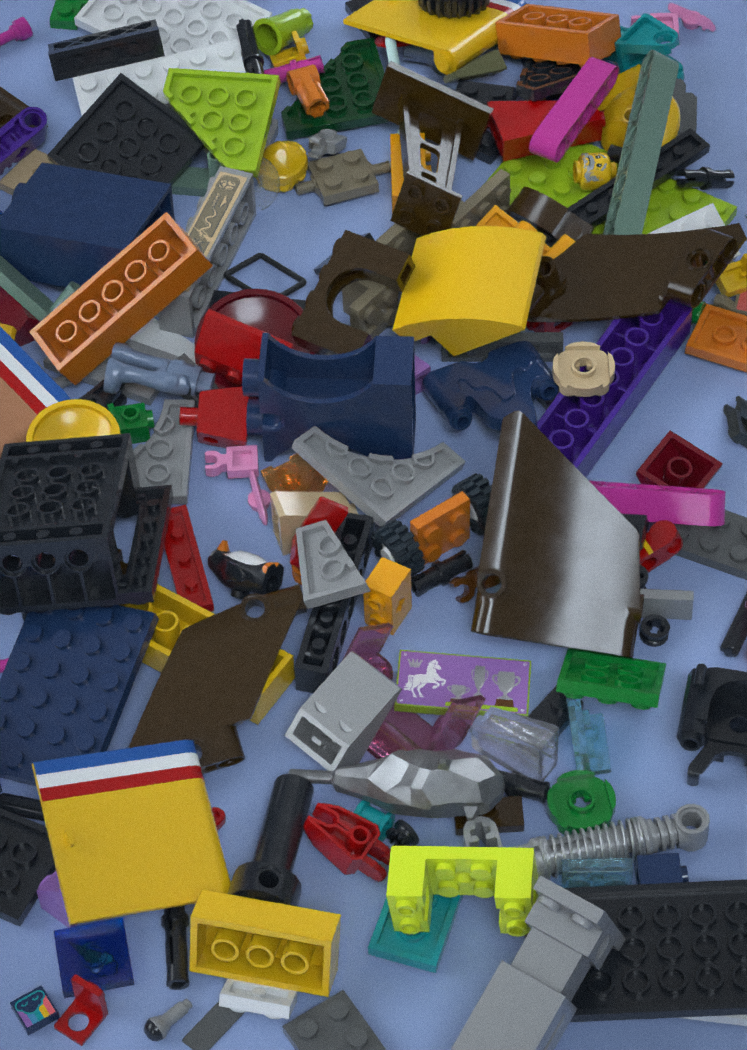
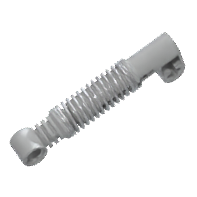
(639, 837)

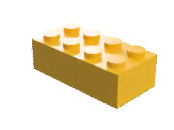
(264, 942)

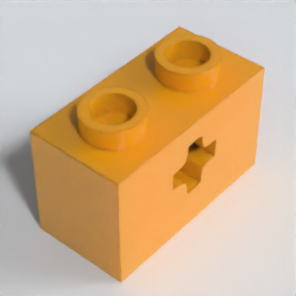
(389, 594)

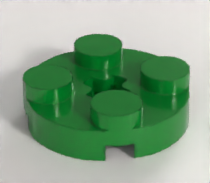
(585, 785)

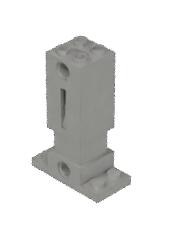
(531, 999)

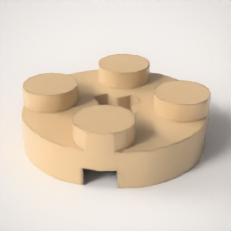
(578, 383)

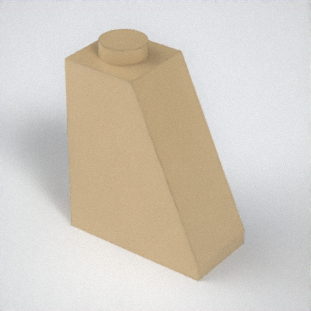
(292, 508)

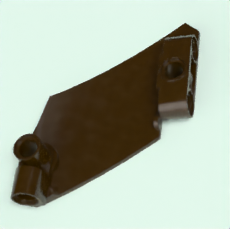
(631, 274)
(218, 677)

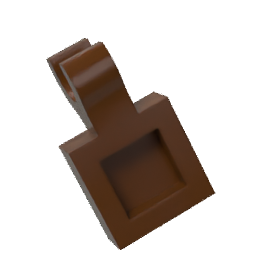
(470, 584)

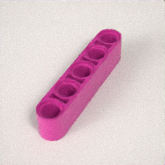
(573, 109)
(668, 503)

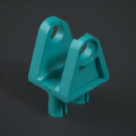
(640, 39)

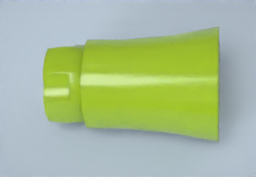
(275, 31)

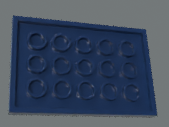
(68, 683)

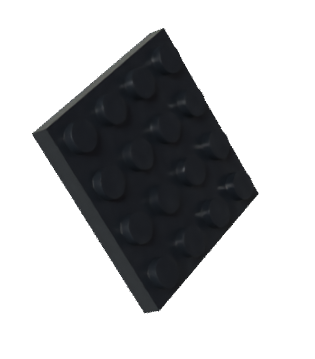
(129, 136)

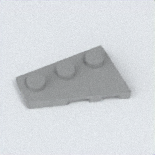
(326, 567)

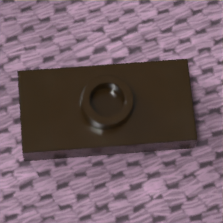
(506, 815)

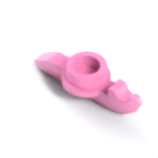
(691, 19)
(258, 498)

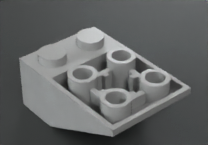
(344, 713)

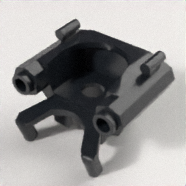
(713, 717)

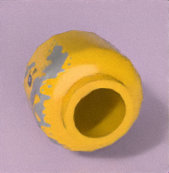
(593, 170)

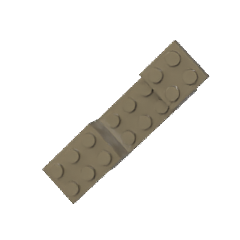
(374, 305)

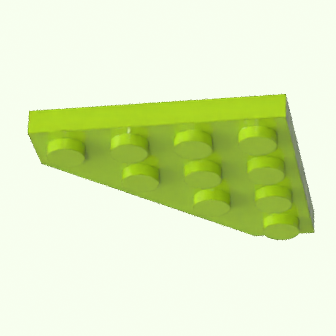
(226, 112)

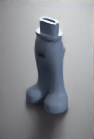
(154, 372)

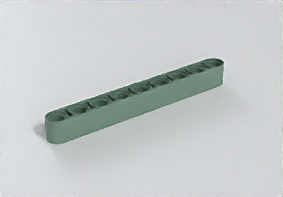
(642, 145)

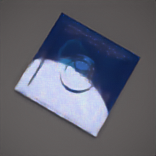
(94, 953)

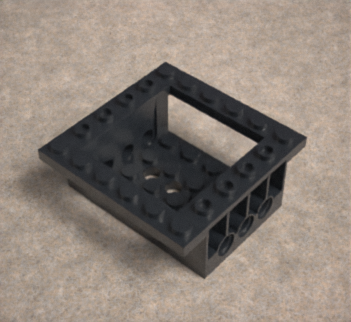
(67, 500)

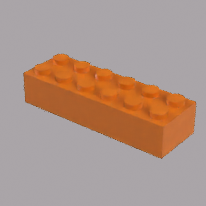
(120, 298)

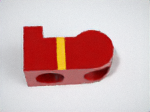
(660, 544)

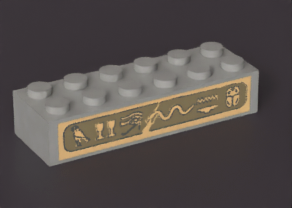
(218, 232)

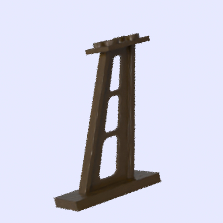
(446, 118)

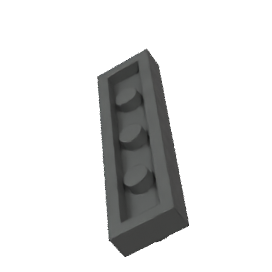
(546, 344)

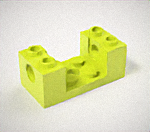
(448, 871)

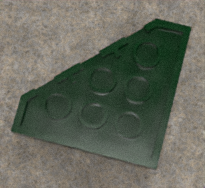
(351, 87)

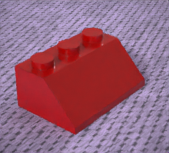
(226, 343)

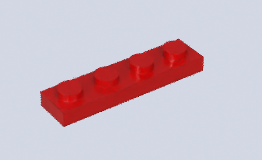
(185, 559)

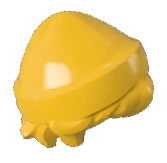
(290, 162)

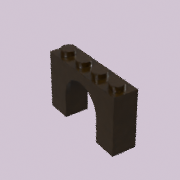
(351, 260)

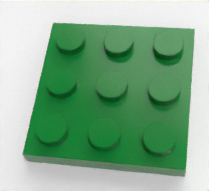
(611, 678)

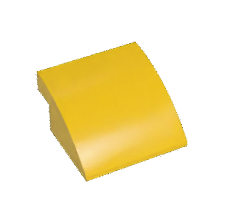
(470, 286)

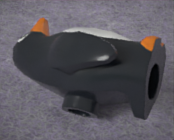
(245, 571)

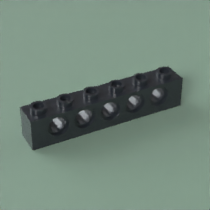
(330, 622)

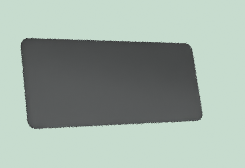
(211, 1028)

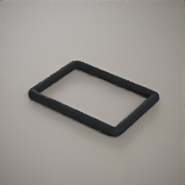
(228, 274)

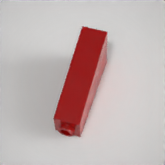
(516, 121)

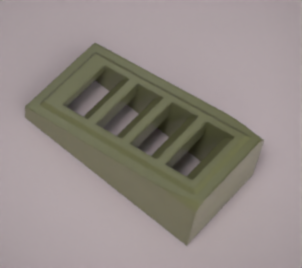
(483, 66)

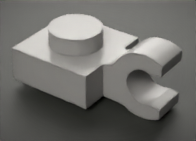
(326, 142)

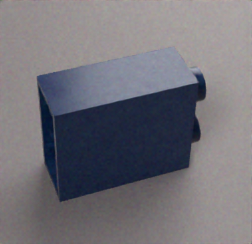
(76, 221)

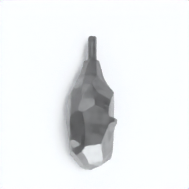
(420, 783)

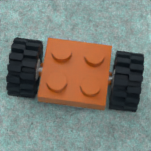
(438, 528)

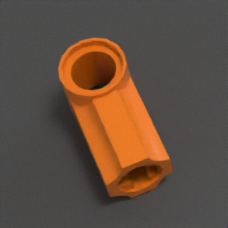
(307, 86)

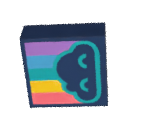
(34, 1010)

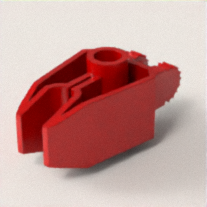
(347, 840)

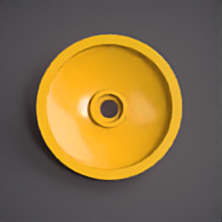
(618, 114)
(72, 420)

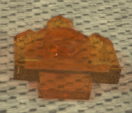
(294, 476)

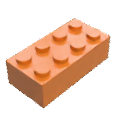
(557, 34)

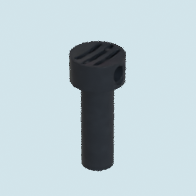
(270, 872)

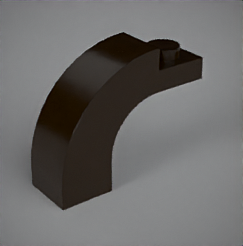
(547, 215)

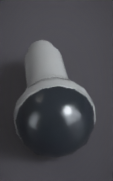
(158, 1026)

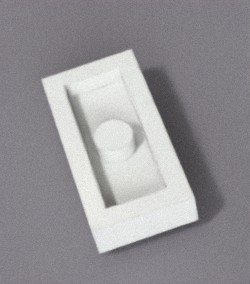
(258, 998)

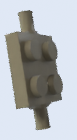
(342, 177)

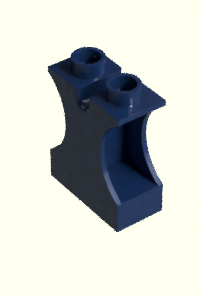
(351, 396)

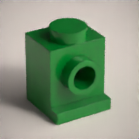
(133, 420)

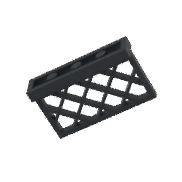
(105, 50)

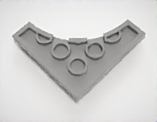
(168, 452)
(378, 482)

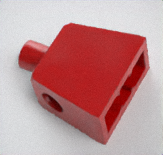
(219, 417)

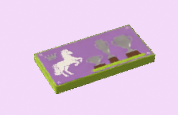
(437, 679)

